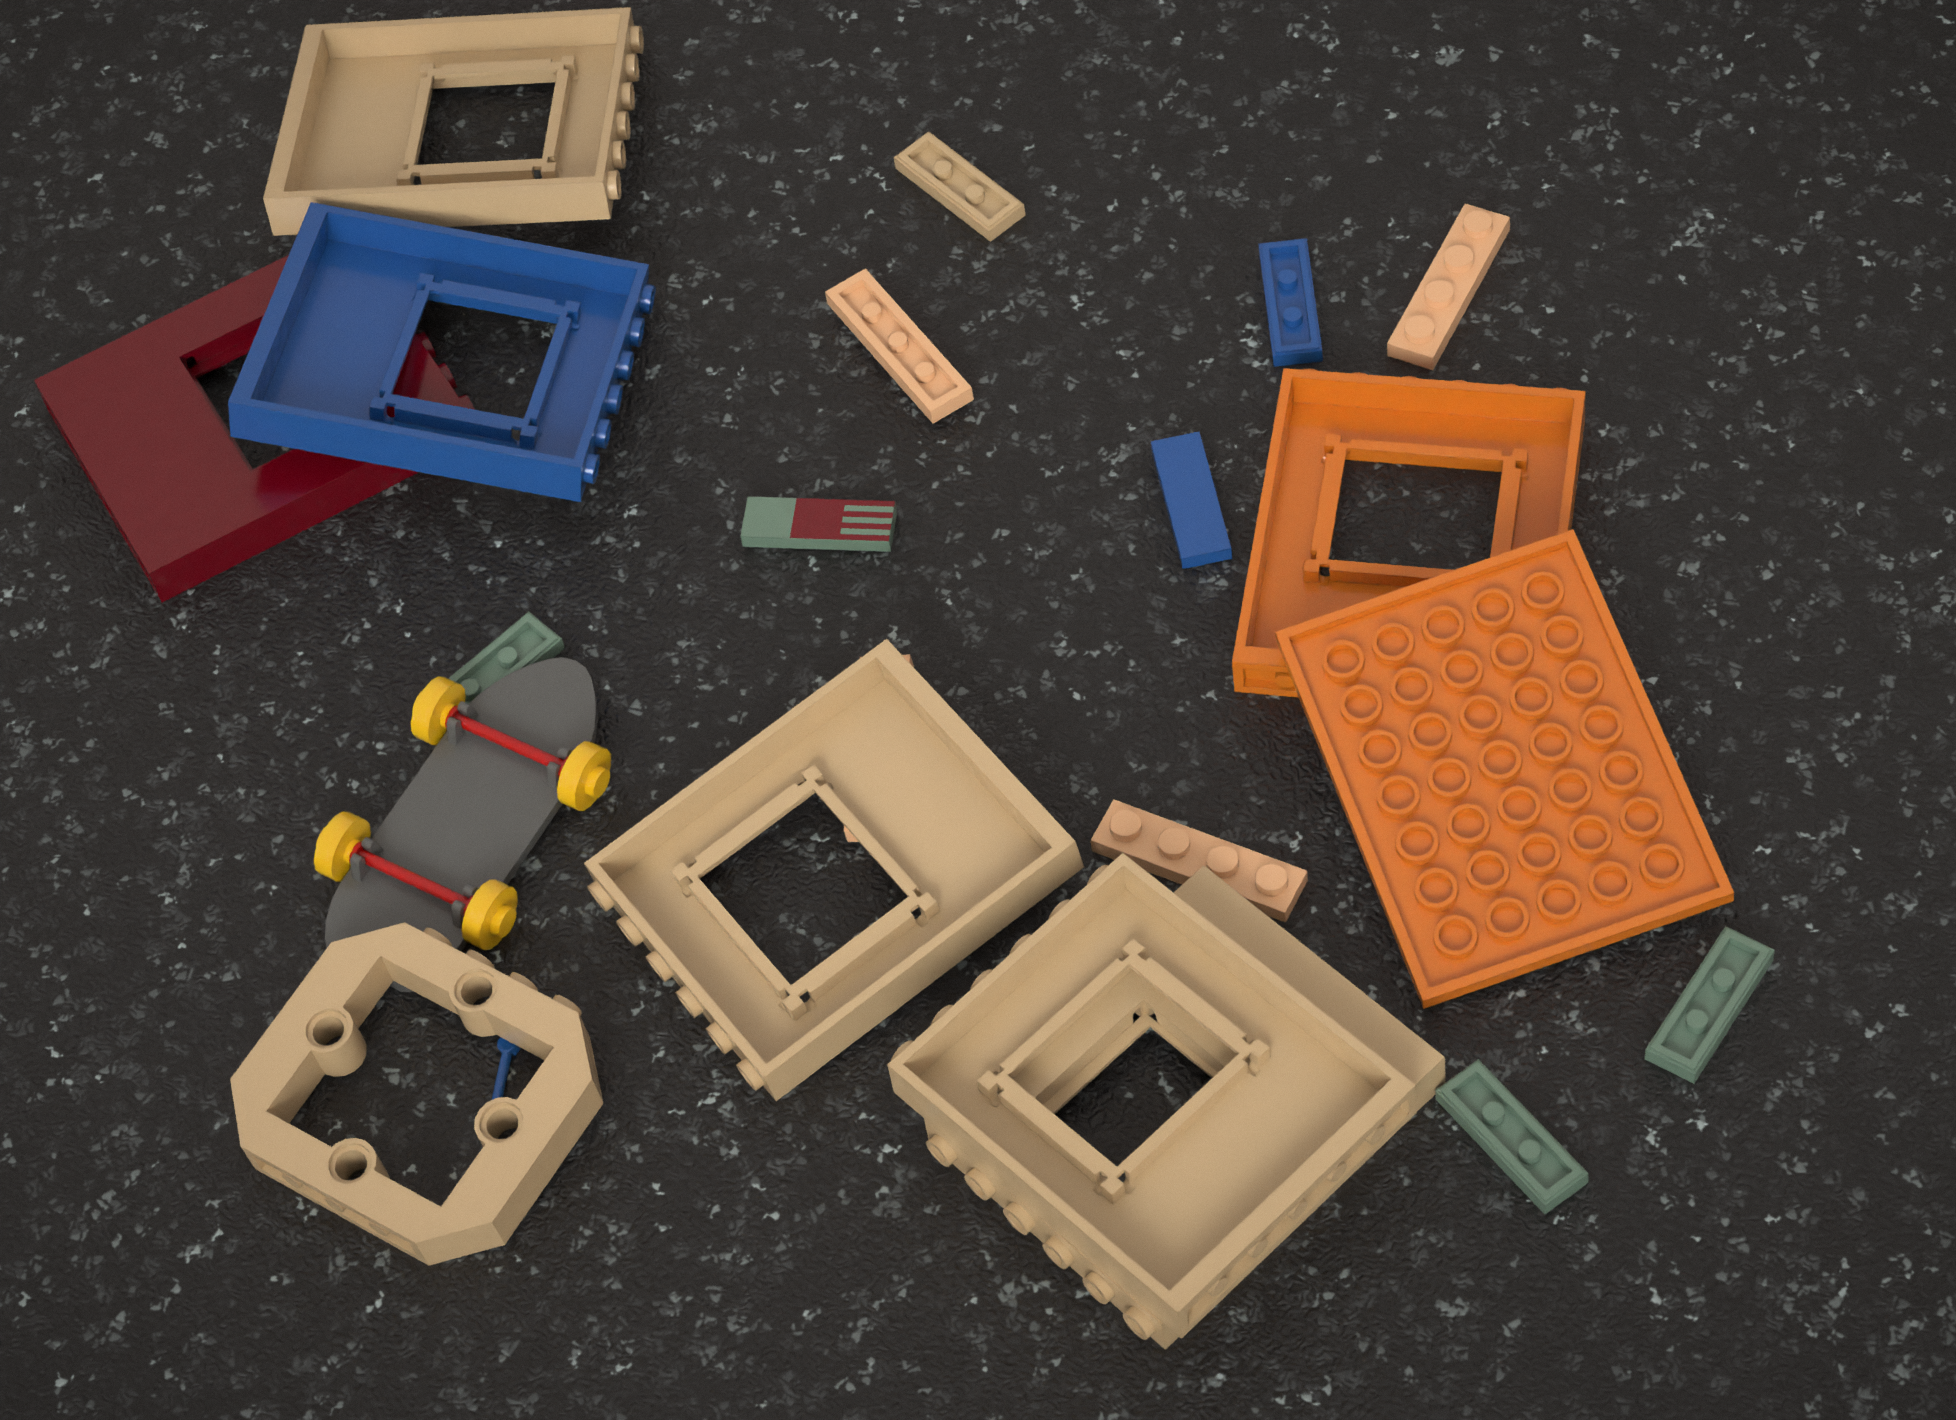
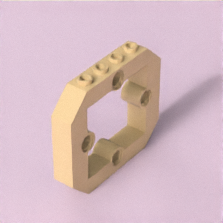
(505, 1173)

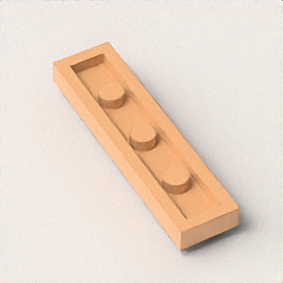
(1448, 286)
(899, 346)
(1180, 851)

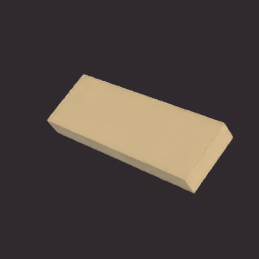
(959, 186)

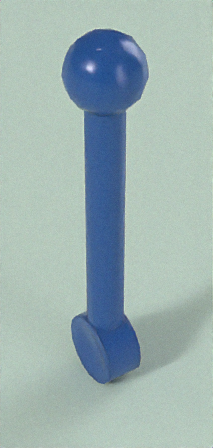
(507, 1051)

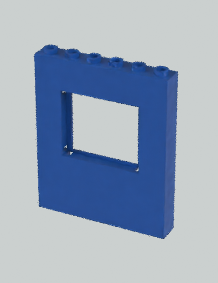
(350, 314)

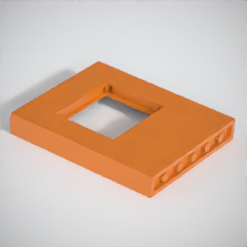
(1397, 420)

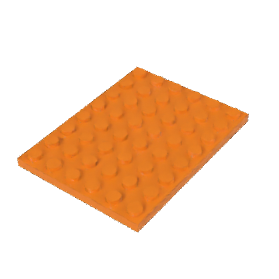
(1502, 769)

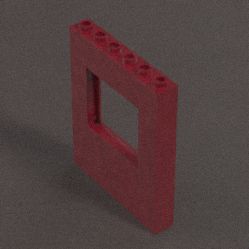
(168, 458)

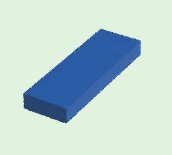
(1290, 302)
(1191, 500)

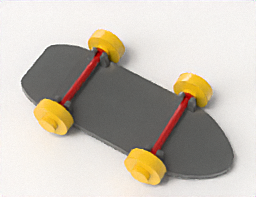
(470, 808)

